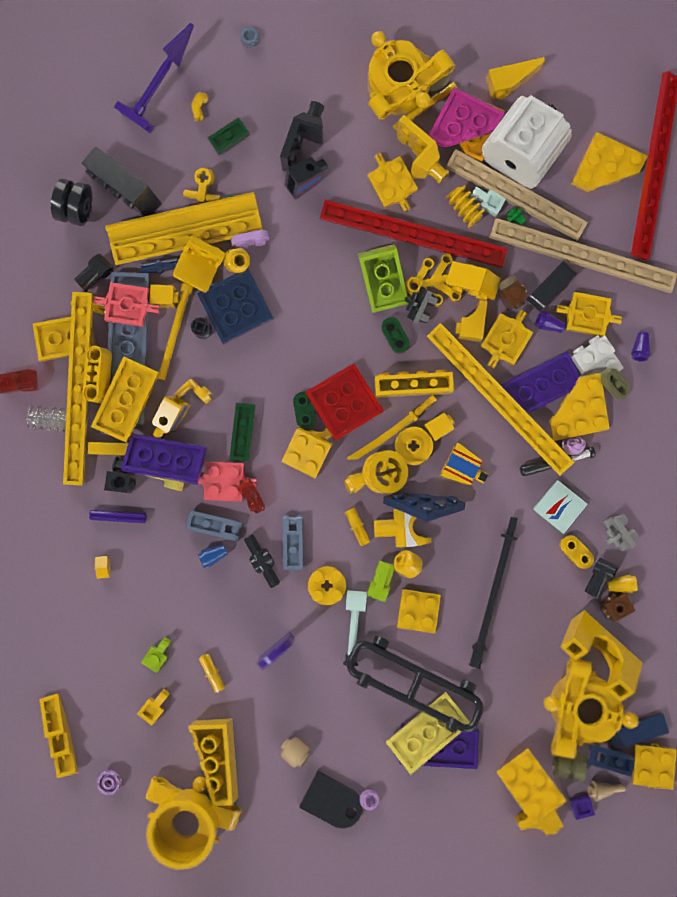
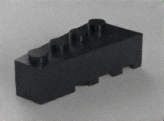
(121, 182)

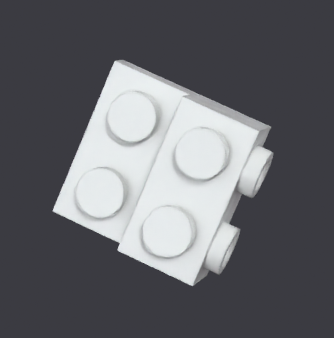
(596, 357)

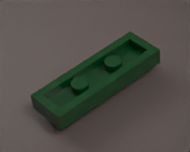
(242, 432)

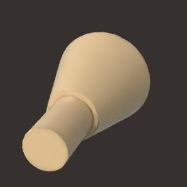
(600, 790)

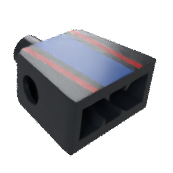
(304, 176)

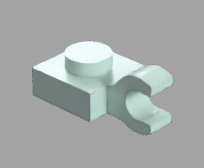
(490, 201)

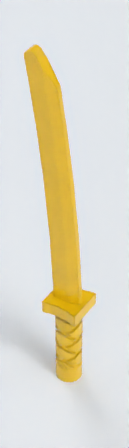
(412, 416)

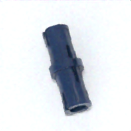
(159, 265)

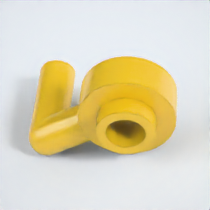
(203, 393)

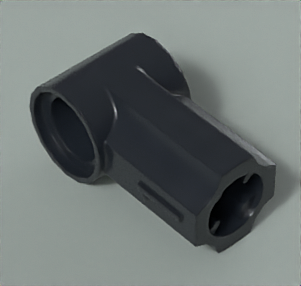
(97, 269)
(602, 574)

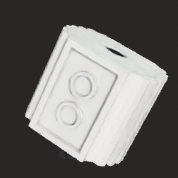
(527, 141)

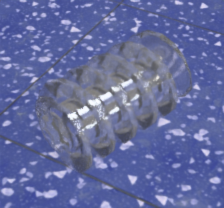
(46, 419)

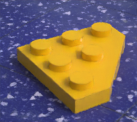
(607, 163)
(581, 410)

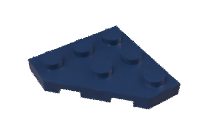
(424, 506)

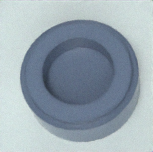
(249, 37)

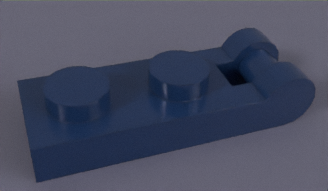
(611, 760)

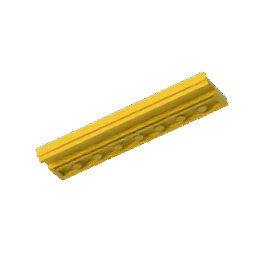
(171, 230)

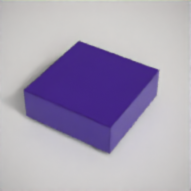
(582, 806)

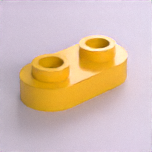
(577, 552)

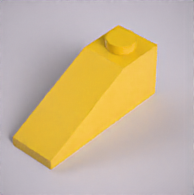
(506, 79)

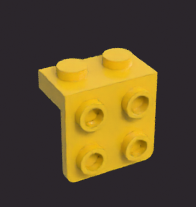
(198, 263)

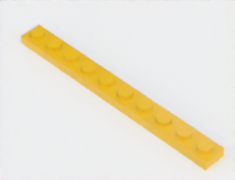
(500, 399)
(76, 404)

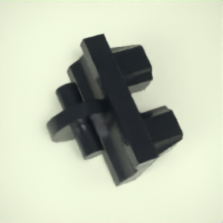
(417, 305)

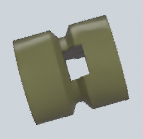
(574, 768)

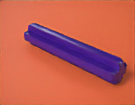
(117, 516)

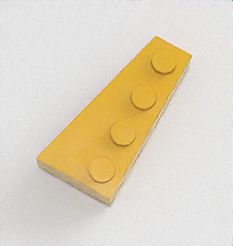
(217, 758)

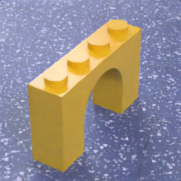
(623, 664)

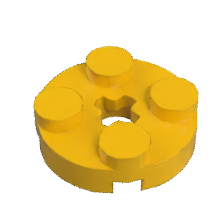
(420, 437)
(335, 593)

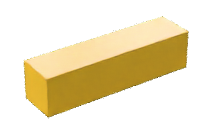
(100, 448)

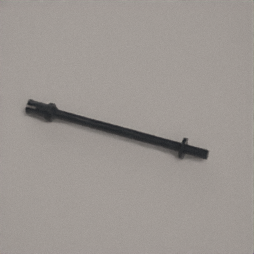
(479, 647)

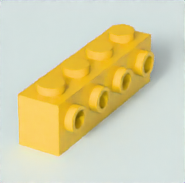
(413, 384)

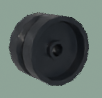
(71, 202)

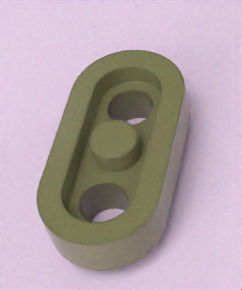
(615, 383)

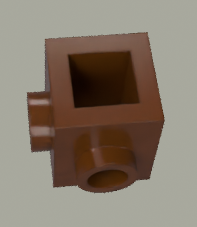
(514, 295)
(617, 606)

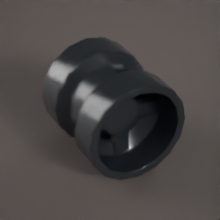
(204, 330)

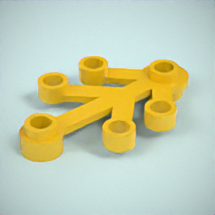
(436, 280)

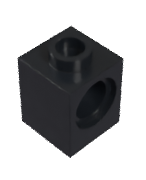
(112, 479)

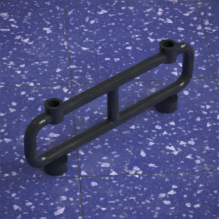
(465, 689)

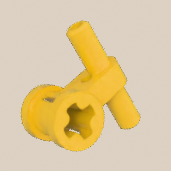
(202, 194)

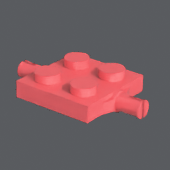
(126, 304)
(222, 481)

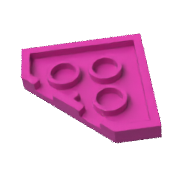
(464, 119)

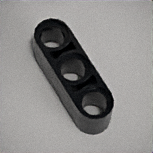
(552, 286)

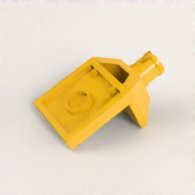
(424, 148)

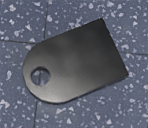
(330, 800)

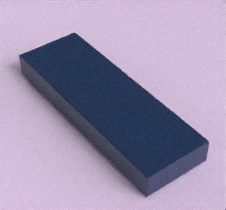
(646, 729)

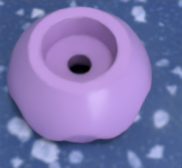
(573, 446)
(109, 788)

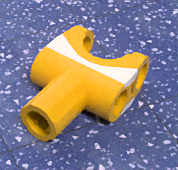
(401, 528)

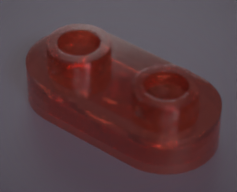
(251, 494)

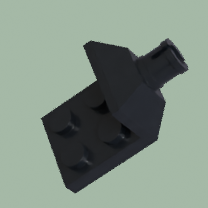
(303, 126)

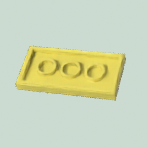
(425, 735)

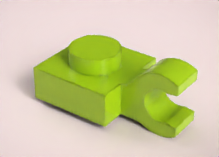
(156, 655)

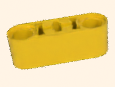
(97, 374)

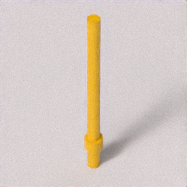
(186, 289)

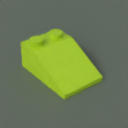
(383, 278)

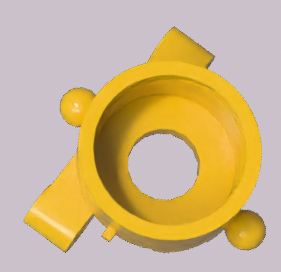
(403, 97)
(563, 704)
(162, 838)

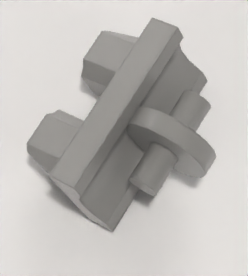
(618, 533)

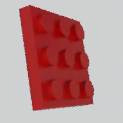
(344, 402)

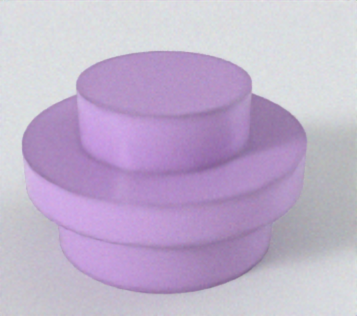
(369, 799)

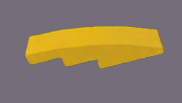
(58, 735)

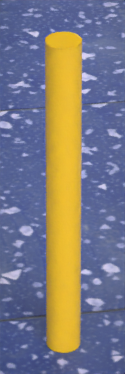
(436, 98)

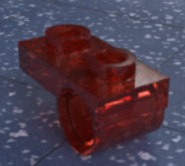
(18, 381)

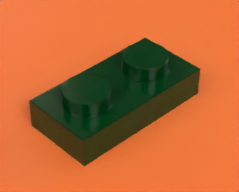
(228, 136)

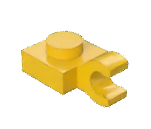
(152, 708)

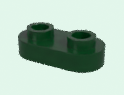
(396, 335)
(304, 411)

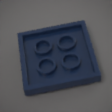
(235, 306)

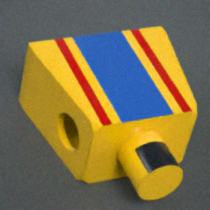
(173, 410)
(463, 466)

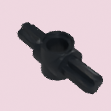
(262, 561)

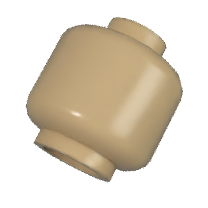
(295, 752)

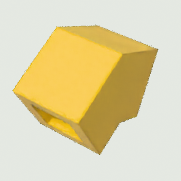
(102, 567)

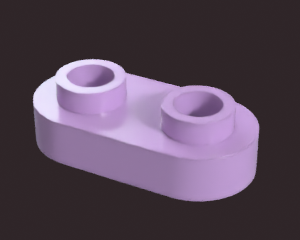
(246, 239)

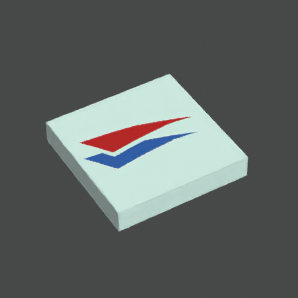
(560, 506)

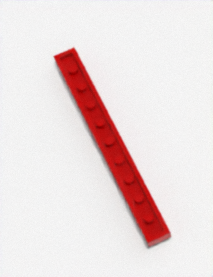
(655, 167)
(413, 233)

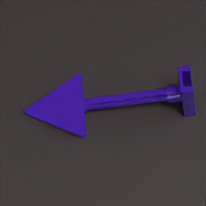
(175, 51)

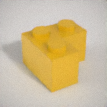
(476, 280)

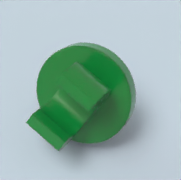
(515, 215)

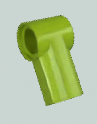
(380, 586)

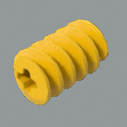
(465, 206)

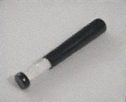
(542, 465)

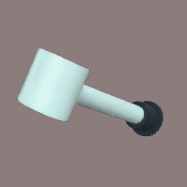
(355, 603)

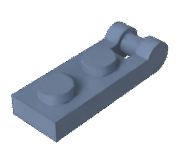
(213, 525)
(293, 543)

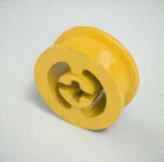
(378, 463)

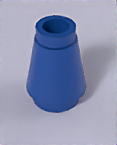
(212, 555)

